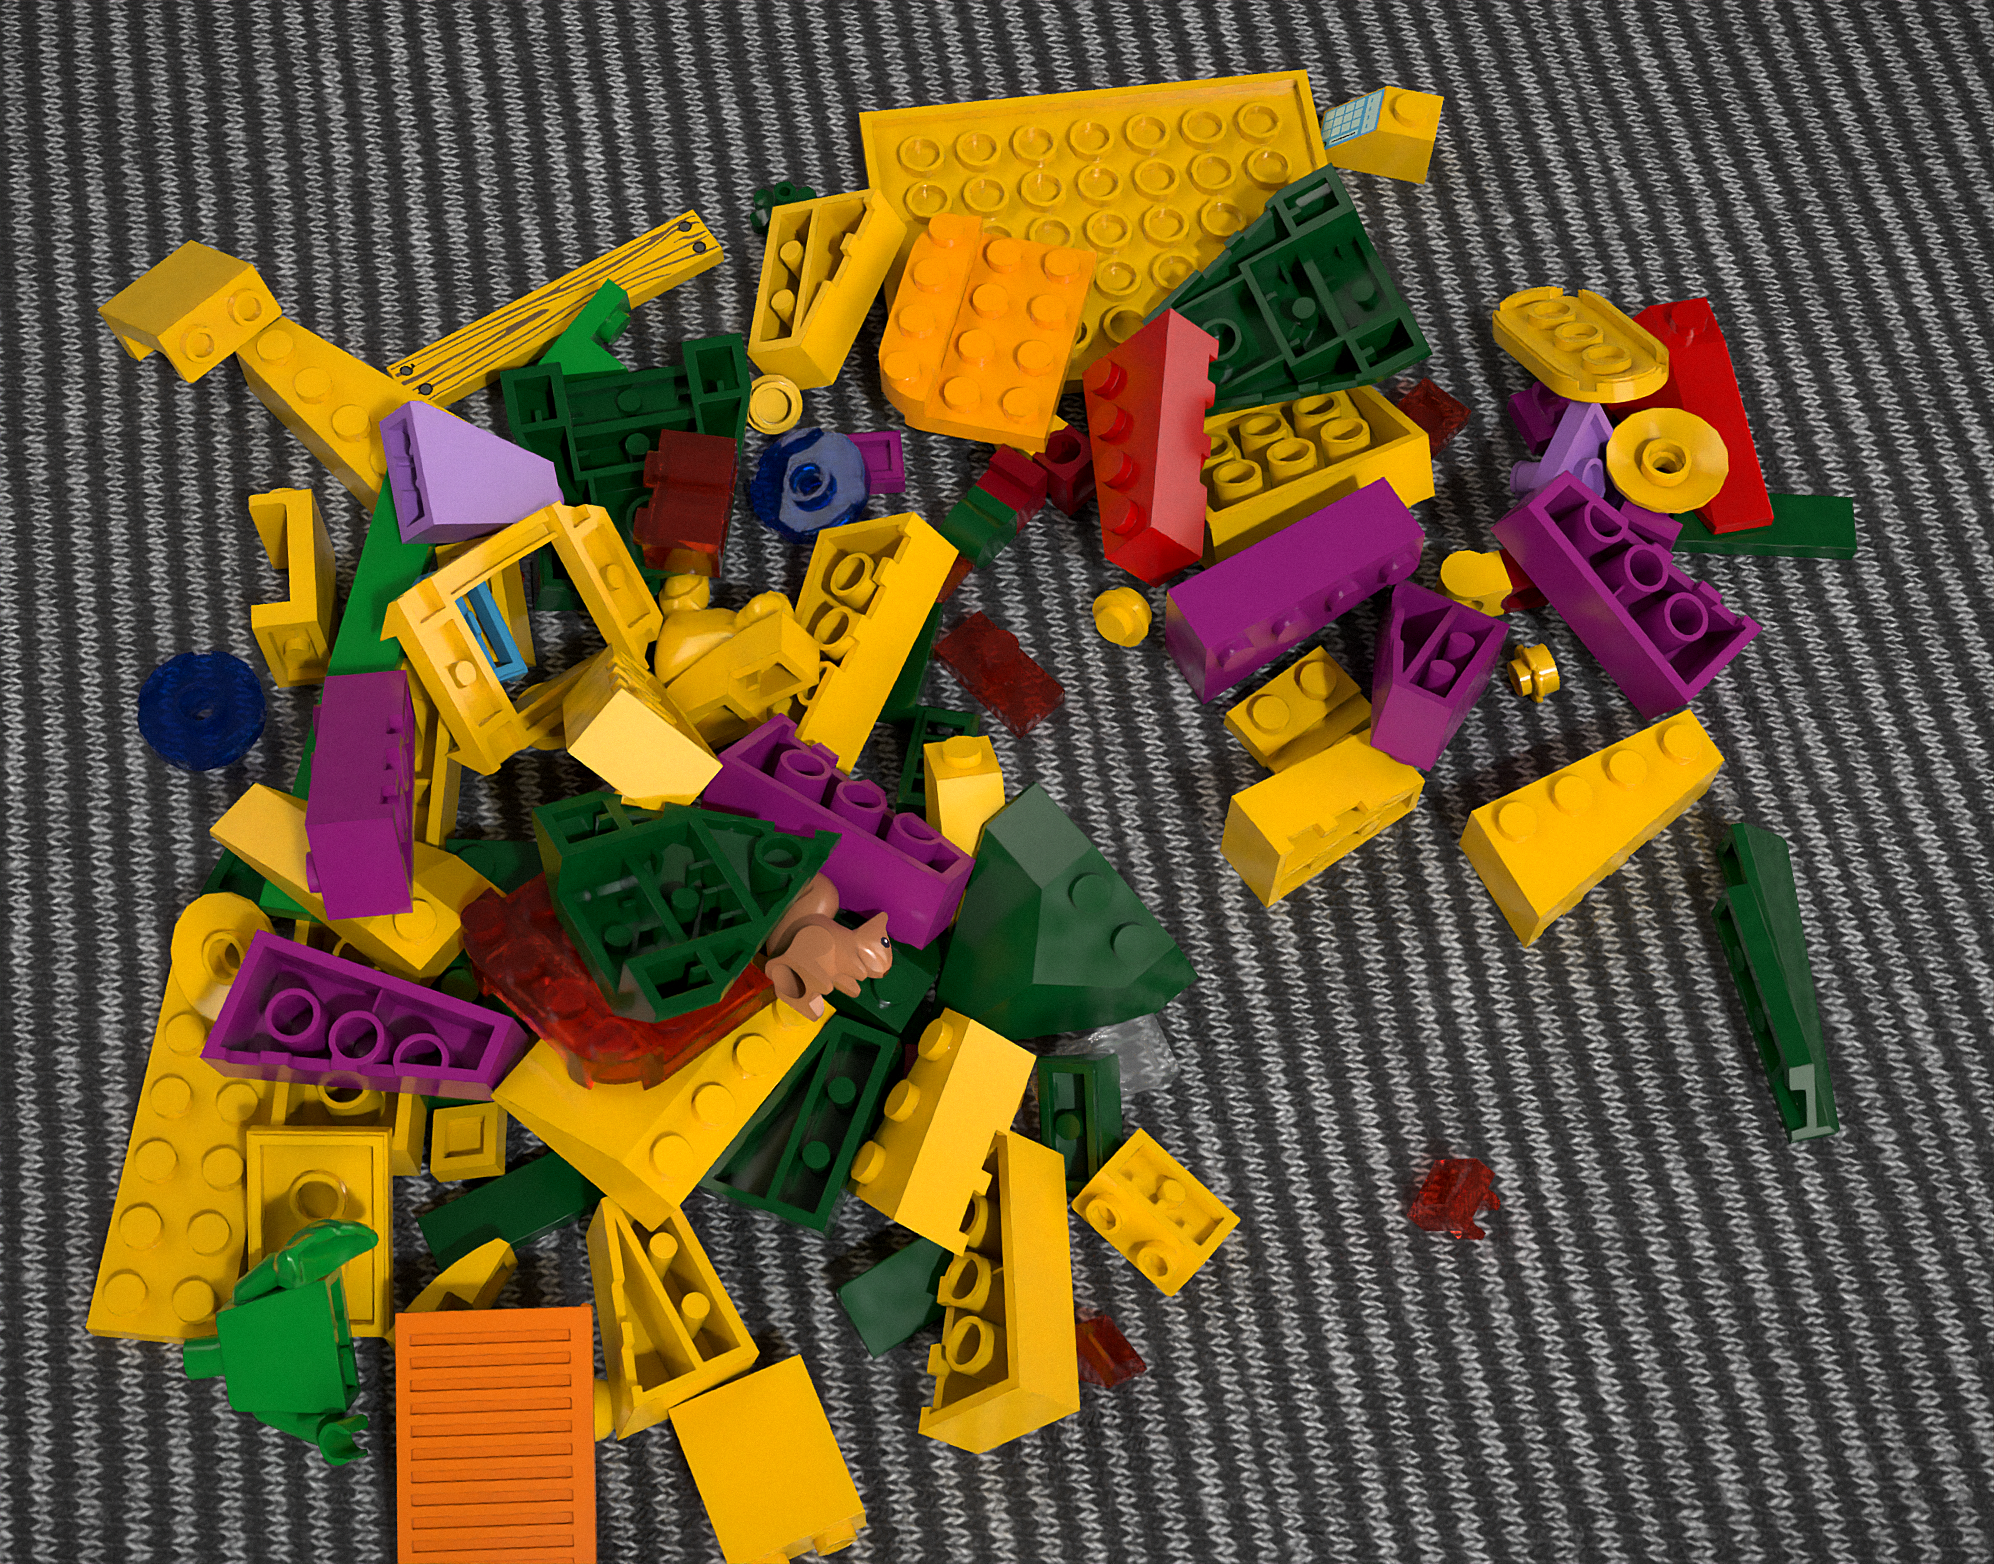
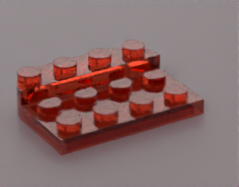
(535, 970)

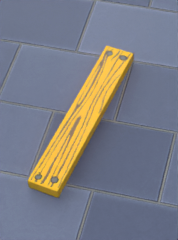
(536, 321)

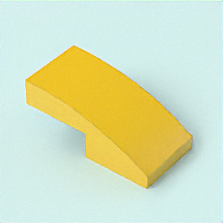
(468, 1283)

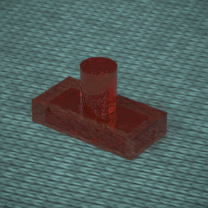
(999, 674)

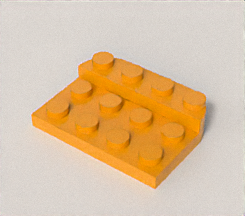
(984, 333)

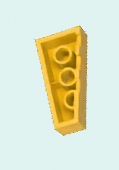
(326, 401)
(865, 607)
(636, 734)
(1578, 825)
(1008, 1307)

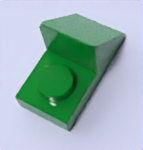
(580, 344)

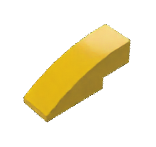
(735, 682)

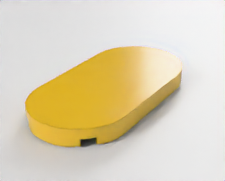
(1580, 345)

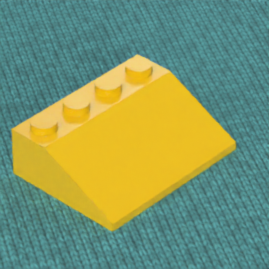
(1301, 456)
(658, 1141)

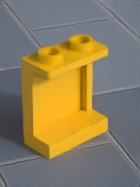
(192, 309)
(301, 632)
(769, 1467)

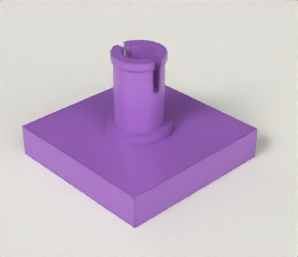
(1575, 447)

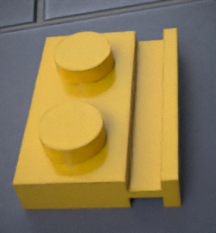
(1299, 712)

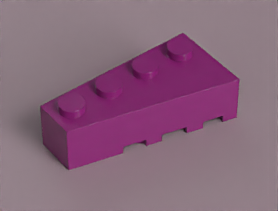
(1622, 596)
(350, 1026)

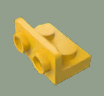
(1155, 1213)

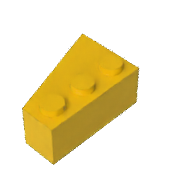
(820, 281)
(1315, 814)
(941, 1128)
(660, 1317)

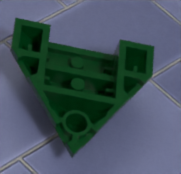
(669, 898)
(1052, 933)

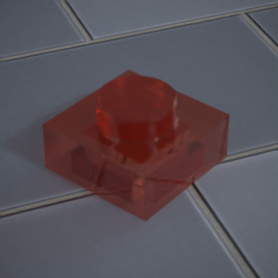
(1435, 413)

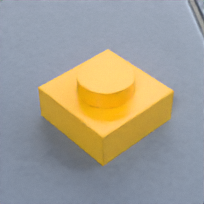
(468, 1142)

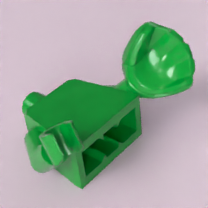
(291, 1340)

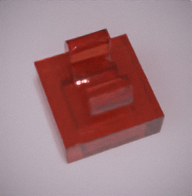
(1452, 1197)

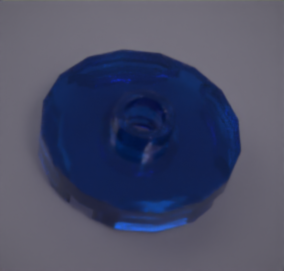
(795, 466)
(195, 684)

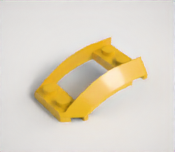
(454, 665)

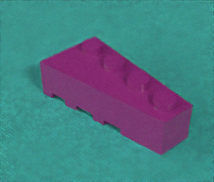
(1288, 587)
(363, 796)
(883, 856)

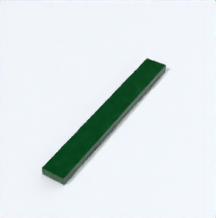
(534, 1199)

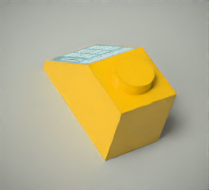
(1383, 133)

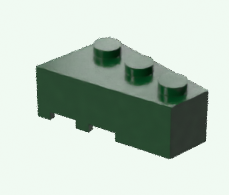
(801, 1142)

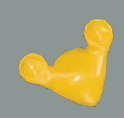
(693, 631)

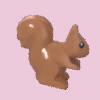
(815, 953)

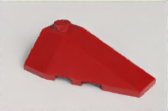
(1706, 386)

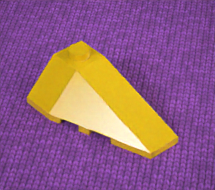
(271, 837)

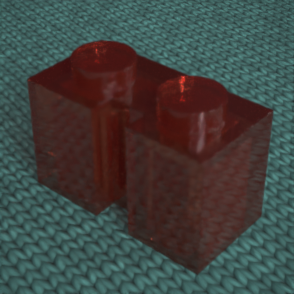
(690, 503)

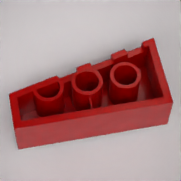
(1150, 445)

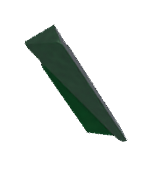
(1773, 977)

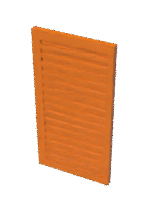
(496, 1436)

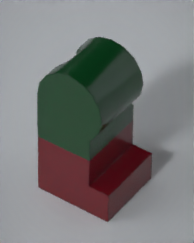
(996, 507)

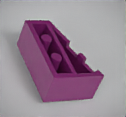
(1428, 671)

